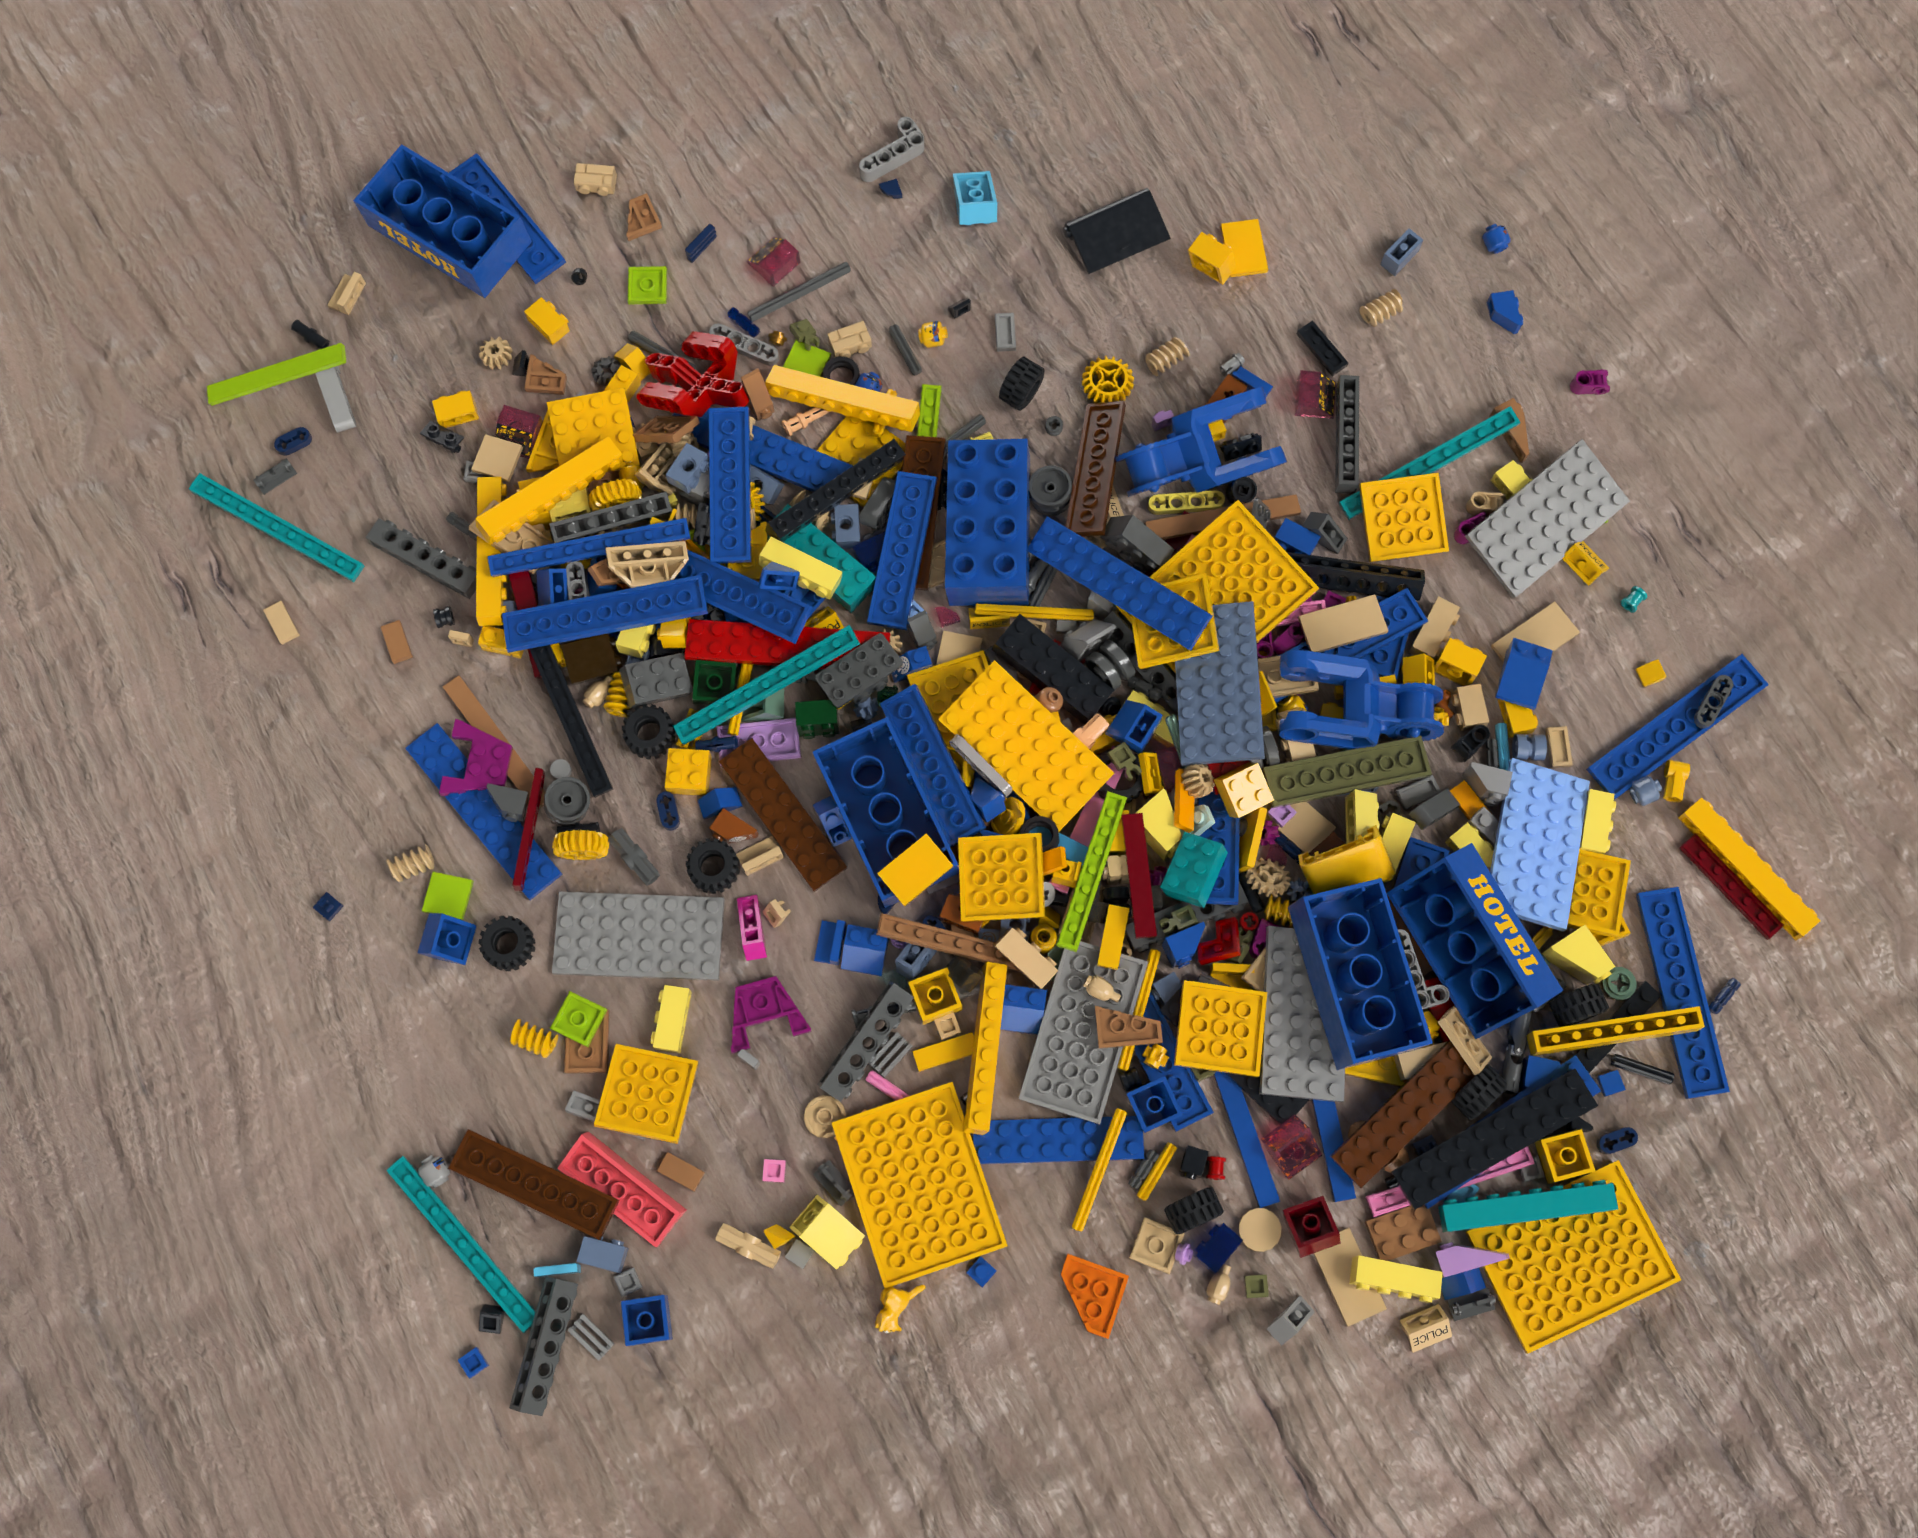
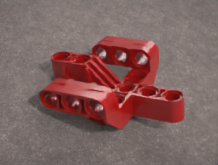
(700, 391)

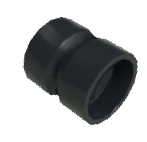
(1241, 489)
(1117, 896)

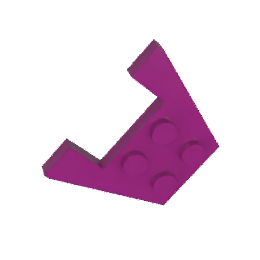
(486, 763)
(762, 1003)

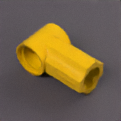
(1676, 775)

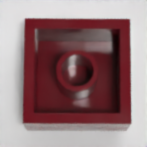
(1311, 1226)

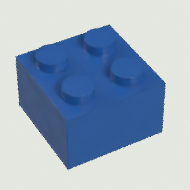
(646, 1320)

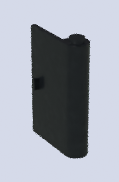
(1117, 230)

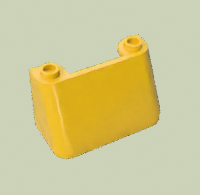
(1348, 864)

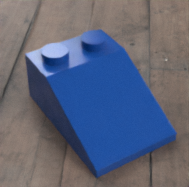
(1523, 673)

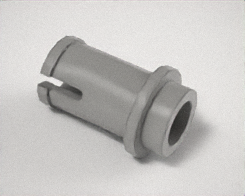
(1236, 361)

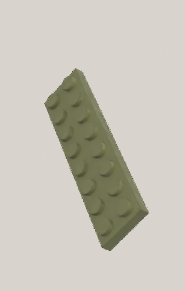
(1346, 771)

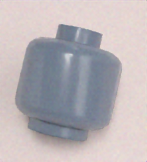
(1645, 790)

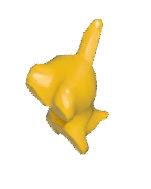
(894, 1303)

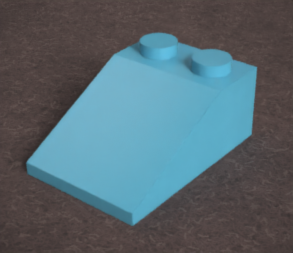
(975, 198)

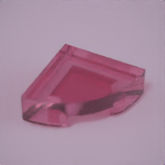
(947, 616)
(1276, 853)

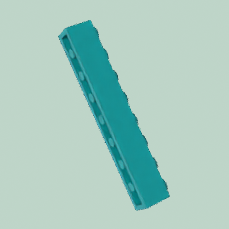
(1527, 1207)

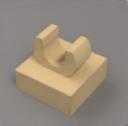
(775, 912)

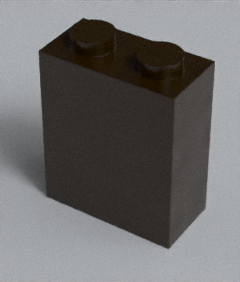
(591, 658)

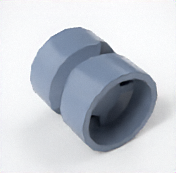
(1532, 747)

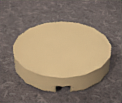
(820, 1122)
(1259, 1229)

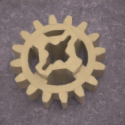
(1268, 877)

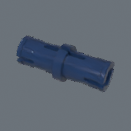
(710, 744)

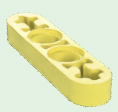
(1186, 498)

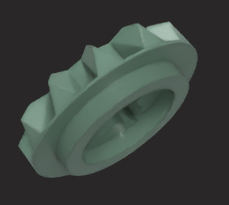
(1625, 977)

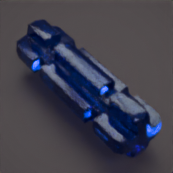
(743, 322)

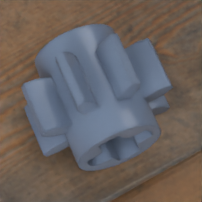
(866, 709)
(1298, 885)

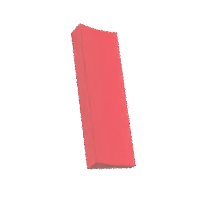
(641, 1202)

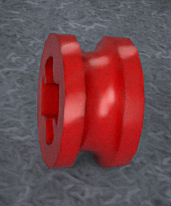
(1254, 918)

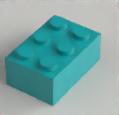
(1194, 869)

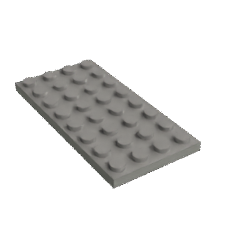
(1547, 518)
(638, 936)
(1295, 1045)
(1066, 1062)

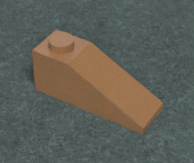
(758, 395)
(1517, 436)

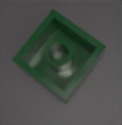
(712, 681)
(816, 719)

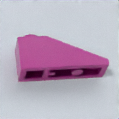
(751, 928)

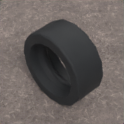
(845, 362)
(1040, 821)

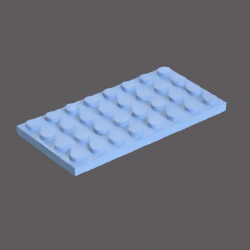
(1539, 842)

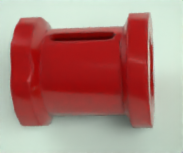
(1216, 1168)

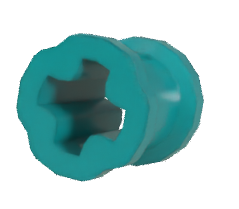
(1634, 599)

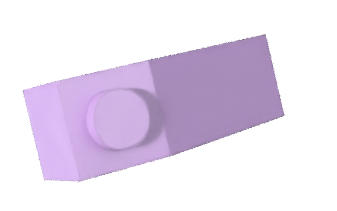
(1464, 1258)

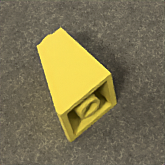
(1159, 825)
(1581, 957)
(827, 1232)

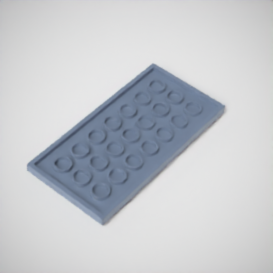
(1222, 694)

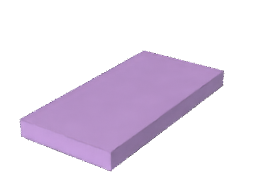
(775, 738)

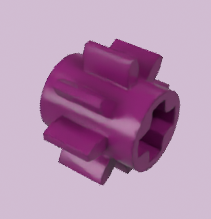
(1269, 833)
(1157, 875)

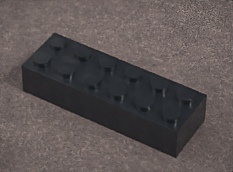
(1051, 666)

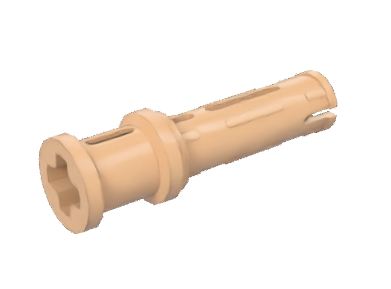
(801, 421)

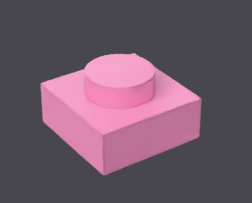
(774, 1171)

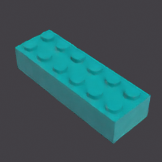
(856, 580)

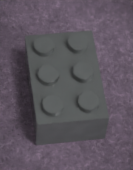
(1136, 543)
(656, 680)

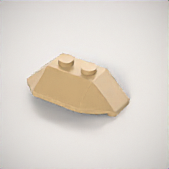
(655, 468)
(647, 562)

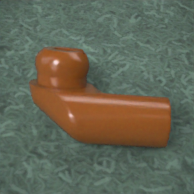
(1445, 702)

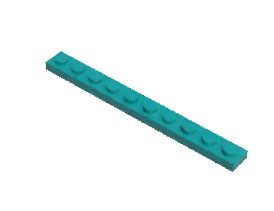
(1444, 454)
(276, 527)
(766, 684)
(463, 1243)

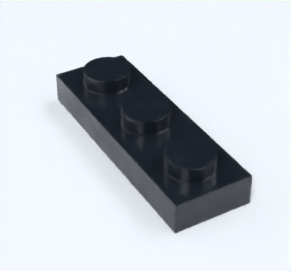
(1322, 348)

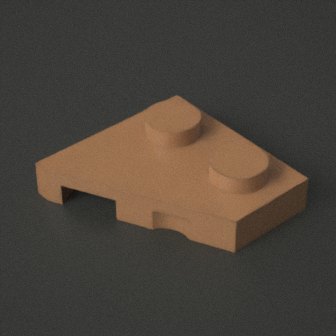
(641, 217)
(544, 378)

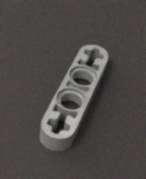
(746, 341)
(980, 765)

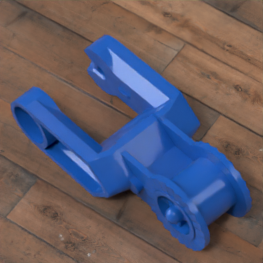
(1191, 452)
(1368, 704)

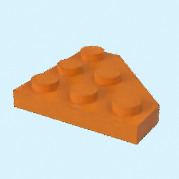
(1095, 1293)

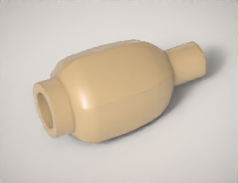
(597, 693)
(1100, 988)
(1219, 1285)

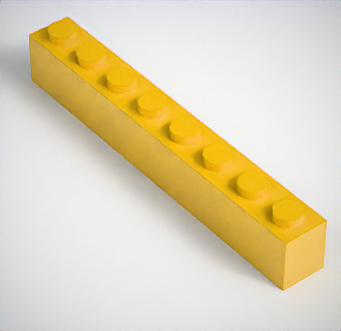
(843, 398)
(548, 491)
(488, 588)
(1750, 868)
(1615, 1031)
(985, 1049)

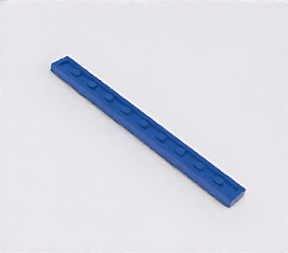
(586, 547)

